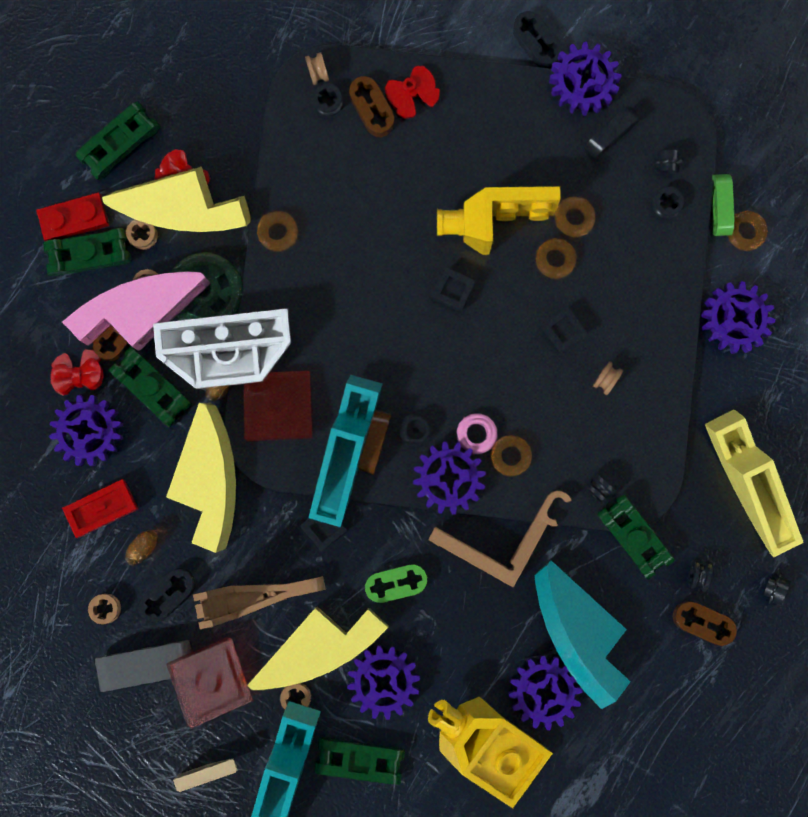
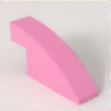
(136, 307)

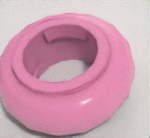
(487, 423)

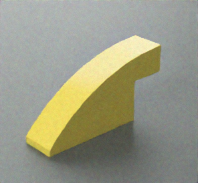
(179, 204)
(207, 478)
(755, 482)
(317, 649)

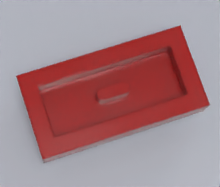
(73, 217)
(100, 508)

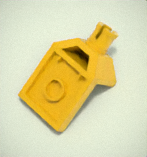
(475, 219)
(488, 748)

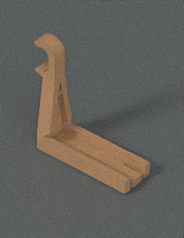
(521, 555)
(239, 600)

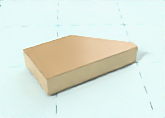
(204, 774)

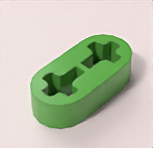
(722, 205)
(398, 591)

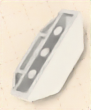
(224, 347)

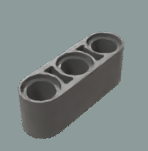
(138, 665)

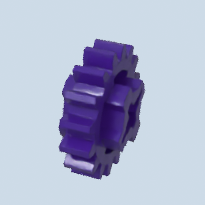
(571, 74)
(729, 308)
(88, 418)
(432, 480)
(393, 669)
(540, 709)

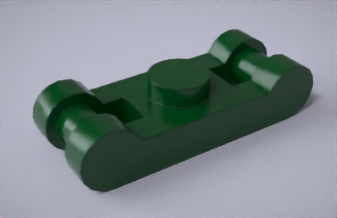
(117, 140)
(87, 252)
(150, 386)
(636, 536)
(359, 761)

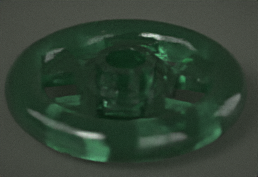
(217, 267)

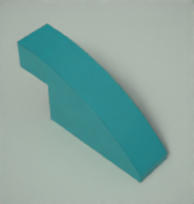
(344, 450)
(581, 634)
(286, 761)

